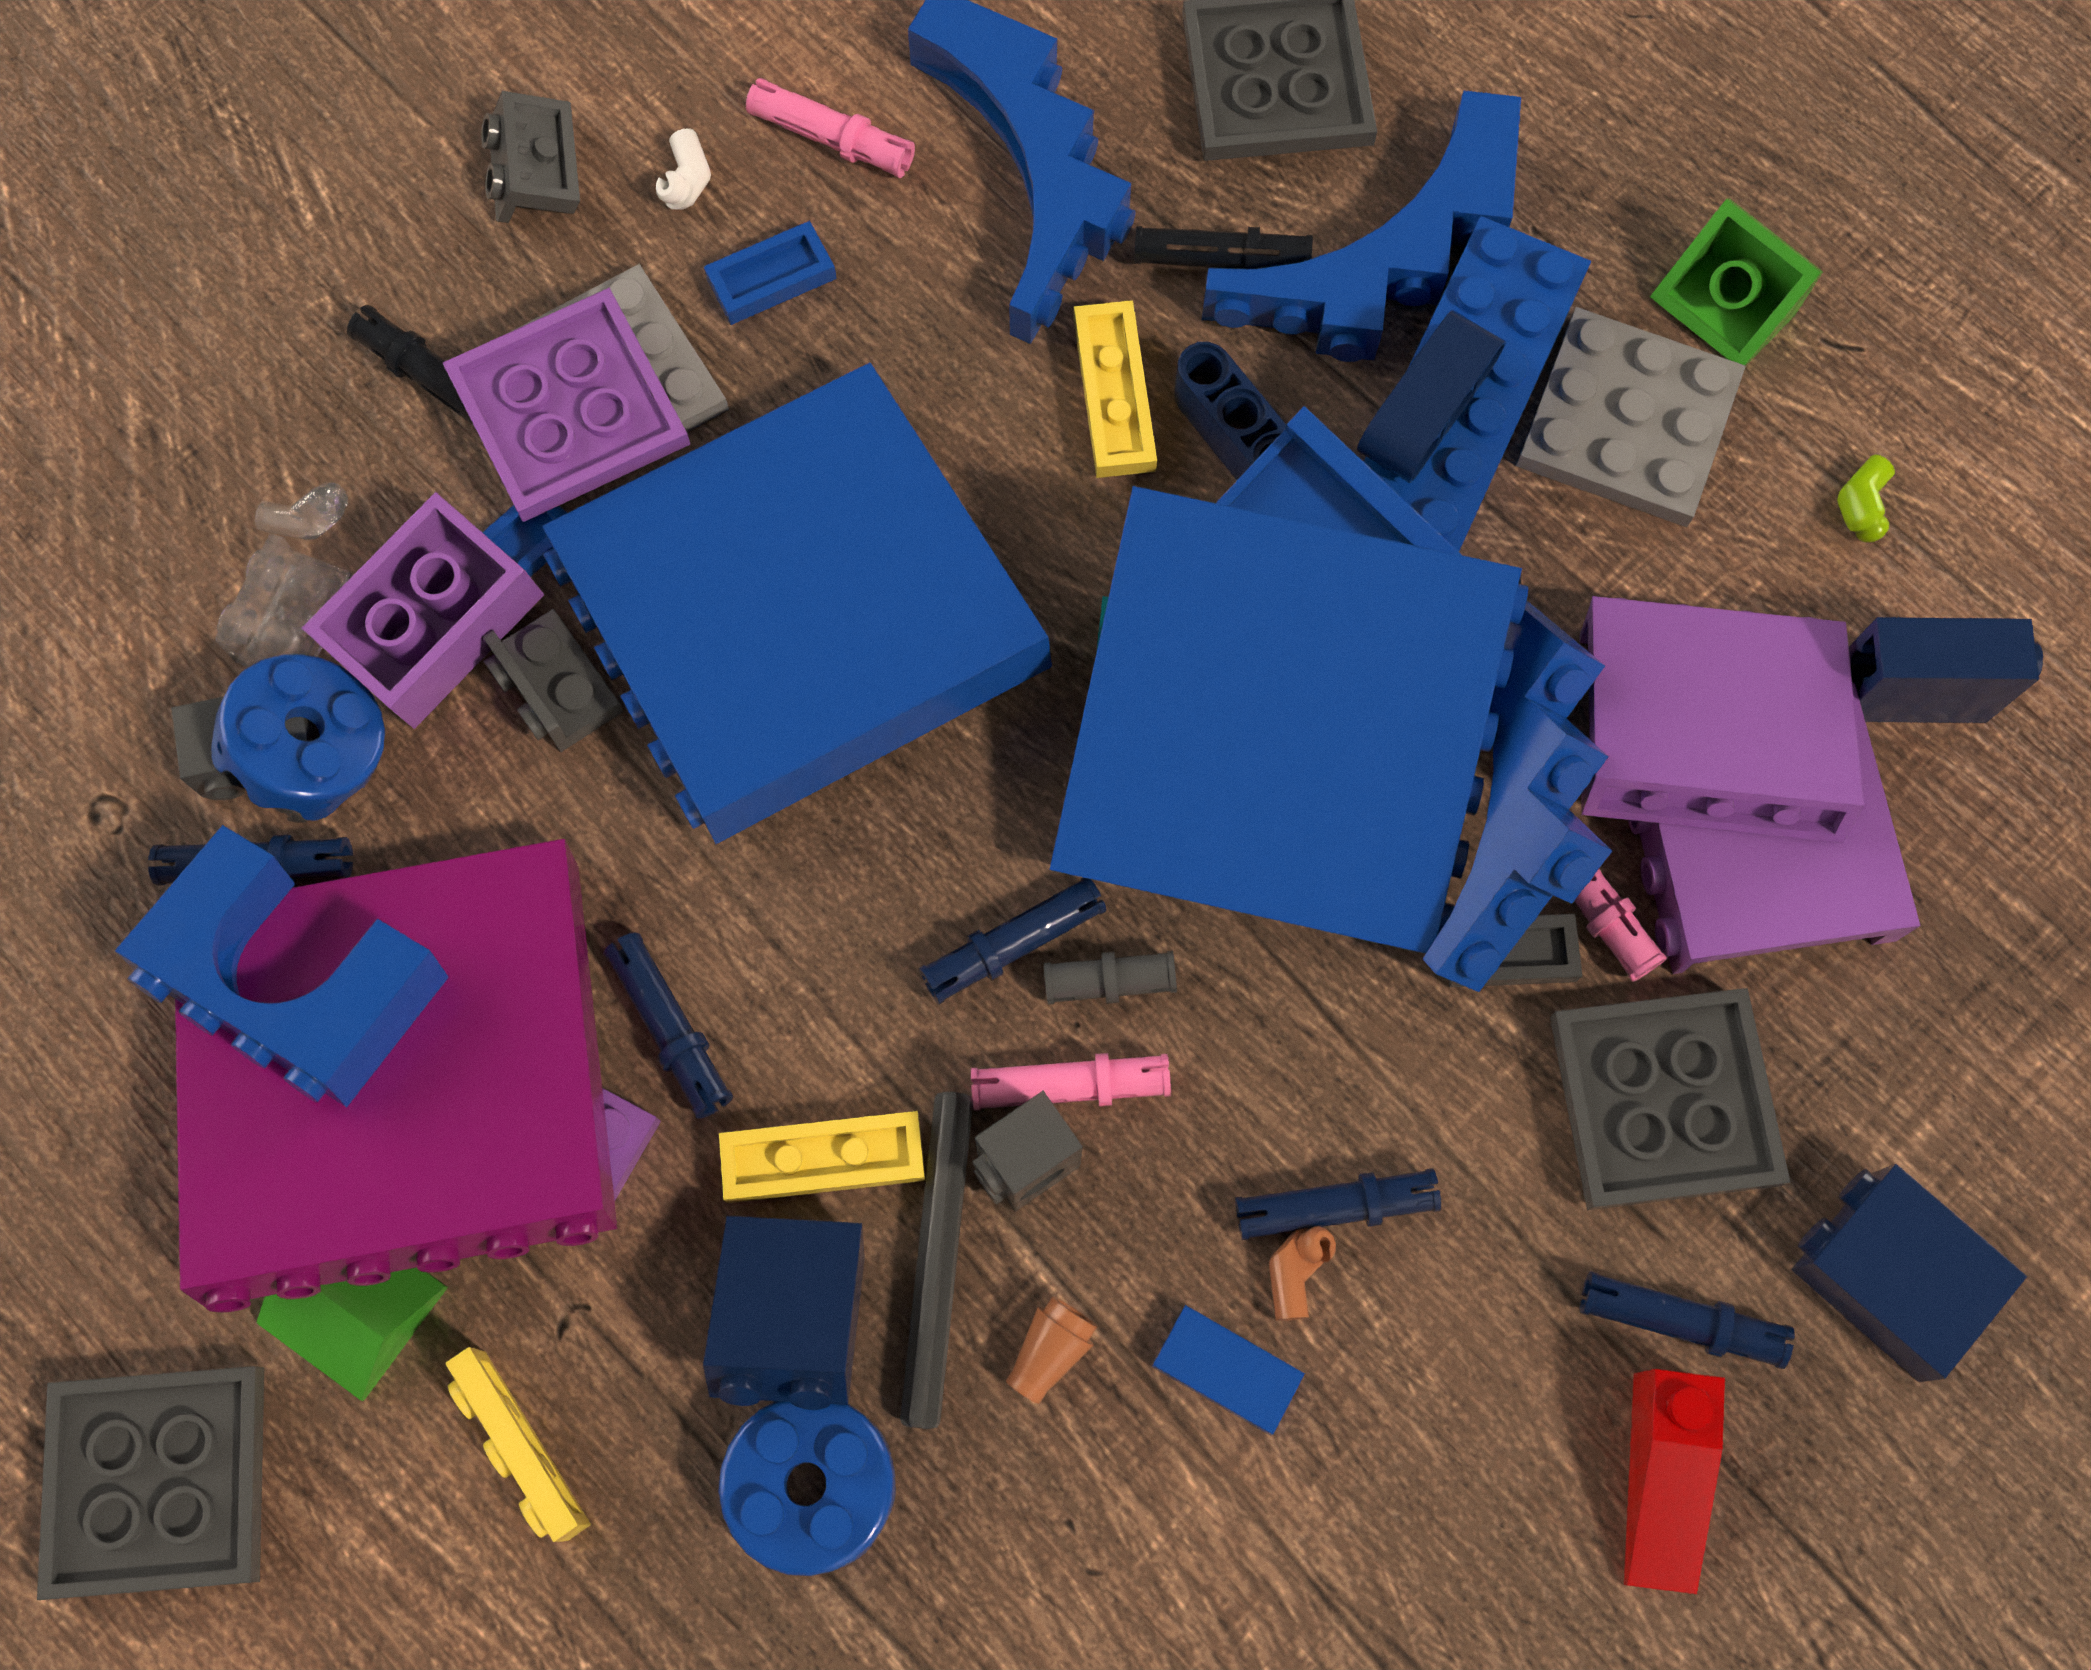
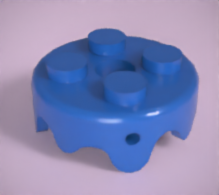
(291, 772)
(842, 1522)

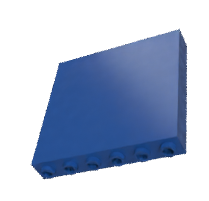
(794, 602)
(1287, 719)

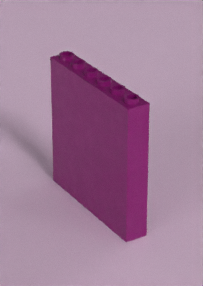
(463, 1138)

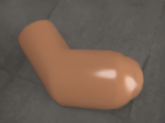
(1293, 1265)

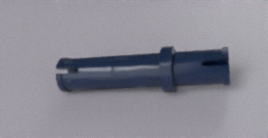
(297, 858)
(1011, 940)
(679, 1045)
(1339, 1203)
(1711, 1326)

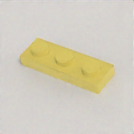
(1114, 389)
(821, 1157)
(515, 1446)

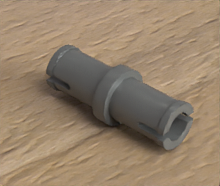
(1110, 977)

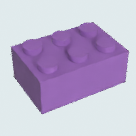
(420, 610)

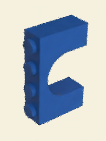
(325, 1038)

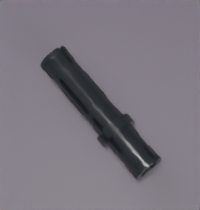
(1153, 242)
(405, 356)

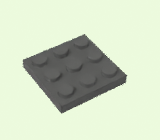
(1277, 76)
(1668, 1099)
(152, 1483)

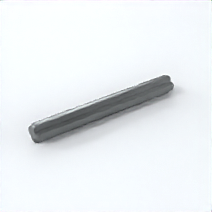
(936, 1261)

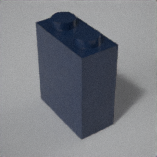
(1943, 668)
(1907, 1272)
(785, 1312)

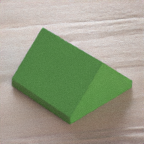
(1737, 284)
(351, 1328)

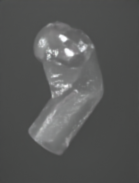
(308, 516)

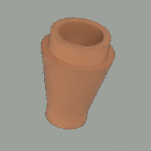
(1050, 1349)

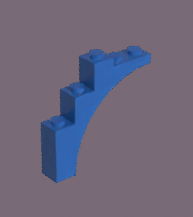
(1012, 81)
(1402, 261)
(1530, 836)

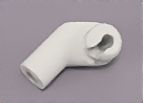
(690, 177)

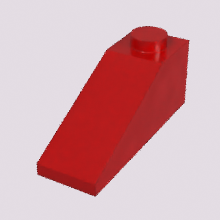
(1672, 1477)

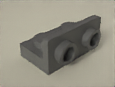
(530, 155)
(555, 680)

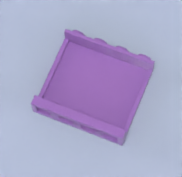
(1722, 720)
(1769, 893)

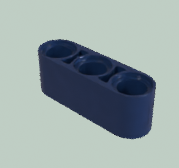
(1430, 396)
(1226, 399)

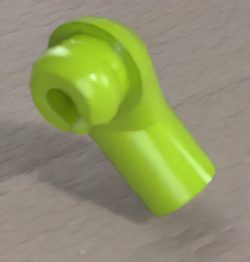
(1861, 502)

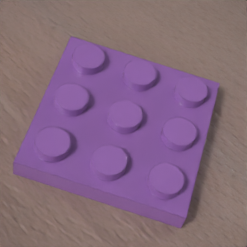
(566, 404)

